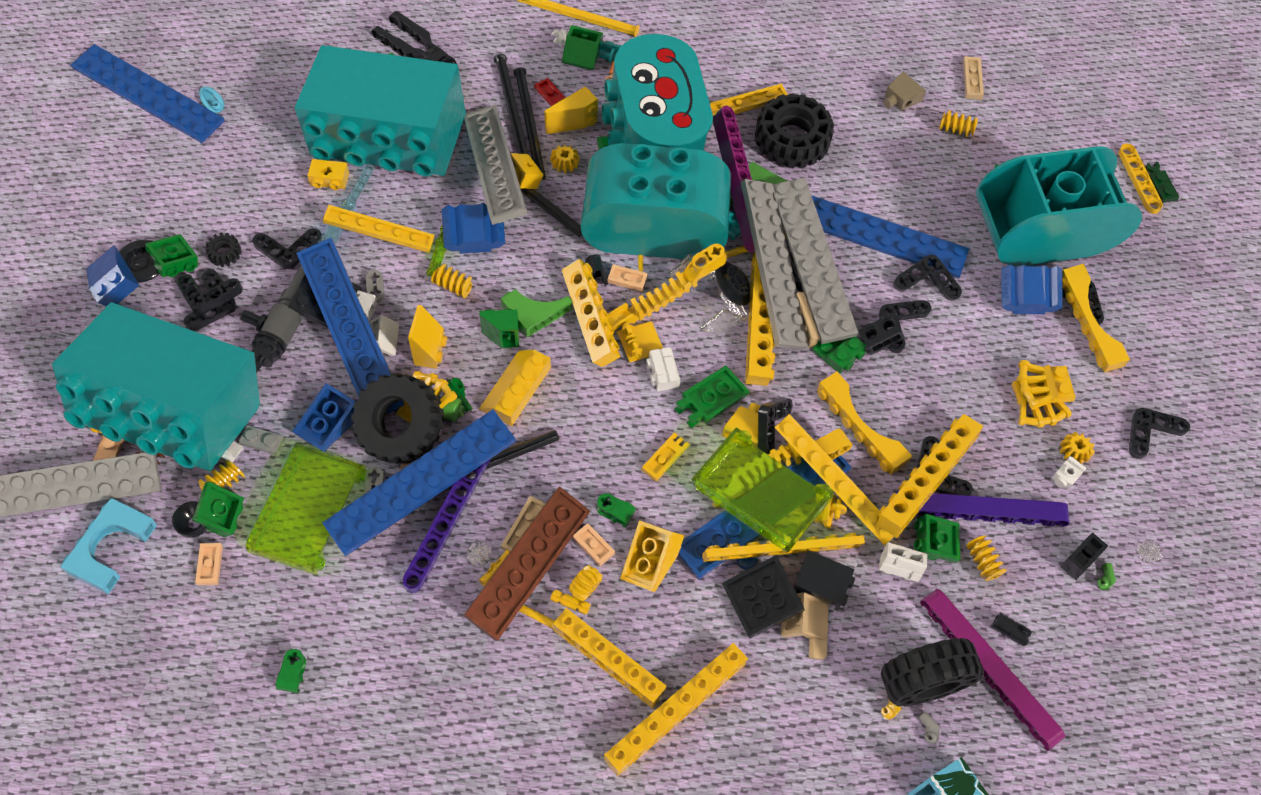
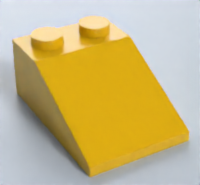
(572, 113)
(426, 339)
(651, 555)

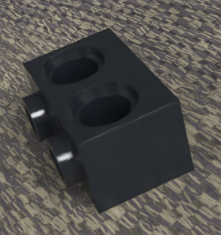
(884, 338)
(1084, 556)

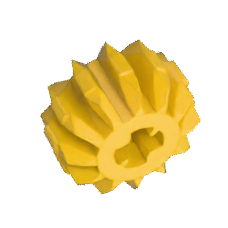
(565, 158)
(1077, 447)
(585, 582)

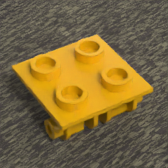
(639, 340)

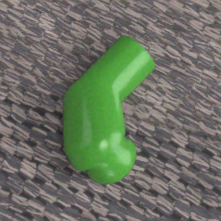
(1108, 578)

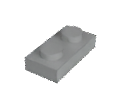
(261, 440)

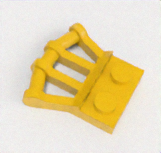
(1056, 383)
(440, 385)
(1038, 420)

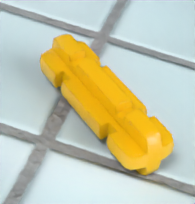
(570, 602)

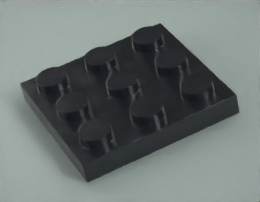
(306, 303)
(763, 596)

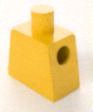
(745, 420)

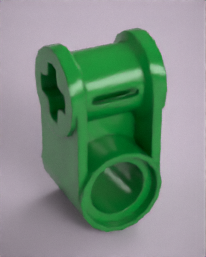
(617, 510)
(291, 674)

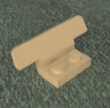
(811, 624)

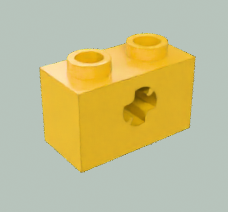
(527, 172)
(328, 174)

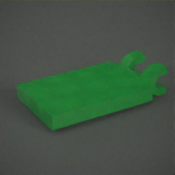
(712, 396)

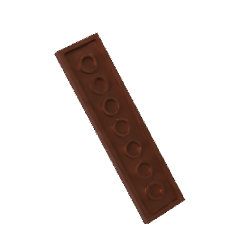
(526, 564)

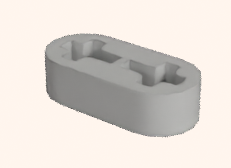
(379, 284)
(368, 485)

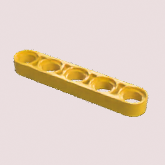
(1142, 172)

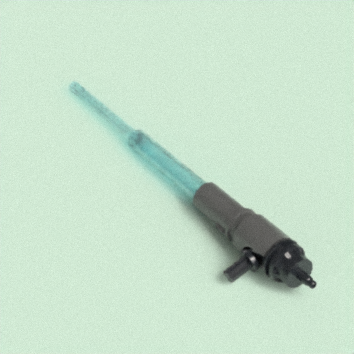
(282, 322)

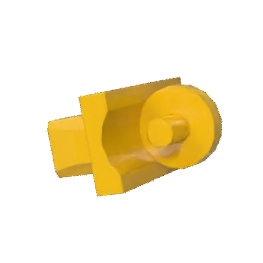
(833, 508)

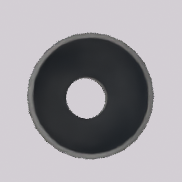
(181, 518)

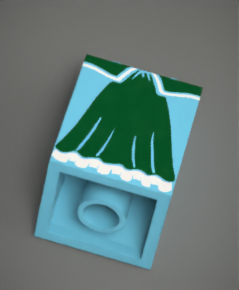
(951, 780)

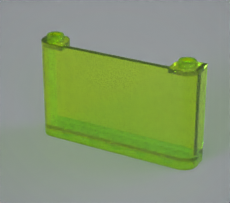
(761, 490)
(304, 496)

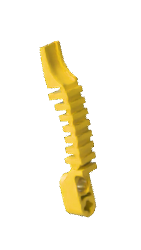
(669, 292)
(833, 444)

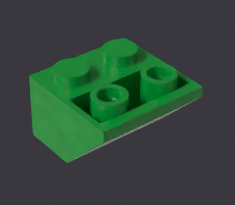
(582, 47)
(501, 327)

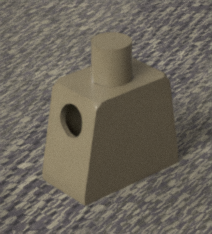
(903, 92)

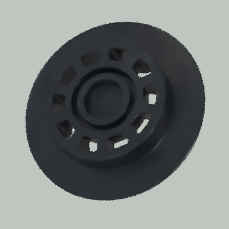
(141, 264)
(733, 283)

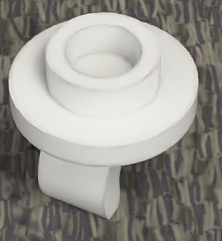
(560, 37)

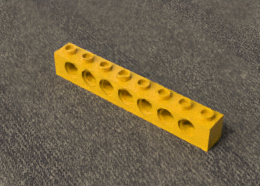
(754, 372)
(929, 475)
(675, 709)

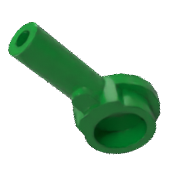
(458, 387)

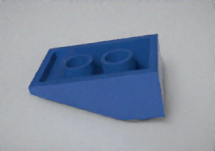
(110, 278)
(326, 418)

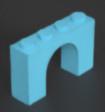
(112, 518)

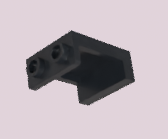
(825, 579)

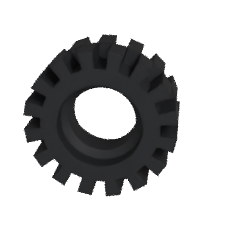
(225, 258)

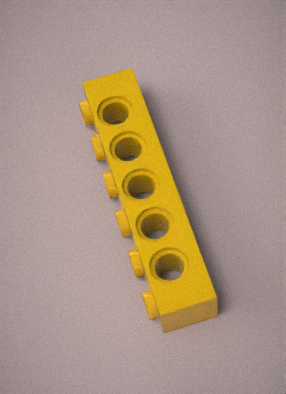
(591, 313)
(609, 658)

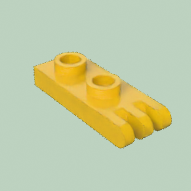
(664, 457)

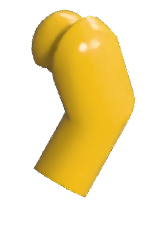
(890, 710)

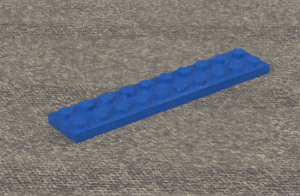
(148, 93)
(888, 236)
(344, 315)
(418, 482)
(728, 529)

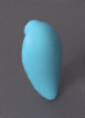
(211, 99)

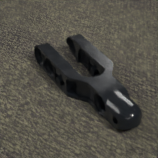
(418, 33)

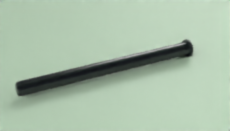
(520, 74)
(521, 145)
(553, 210)
(522, 449)

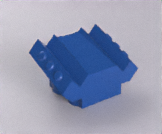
(470, 229)
(1031, 289)

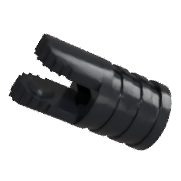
(597, 267)
(1011, 629)

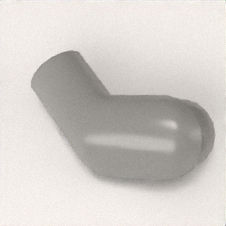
(931, 728)

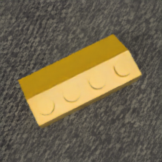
(517, 385)

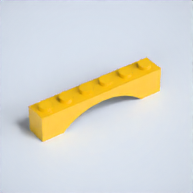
(1109, 352)
(888, 452)

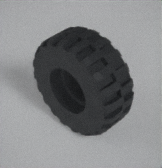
(792, 149)
(371, 412)
(931, 672)

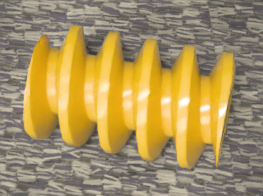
(960, 123)
(452, 281)
(225, 475)
(985, 559)

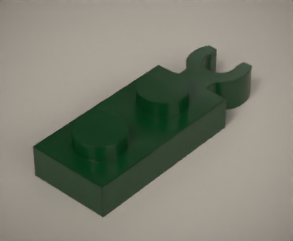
(1162, 183)

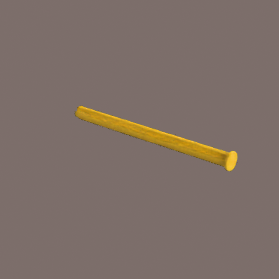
(584, 16)

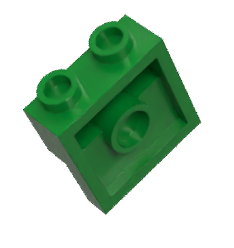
(172, 255)
(841, 353)
(218, 509)
(937, 538)

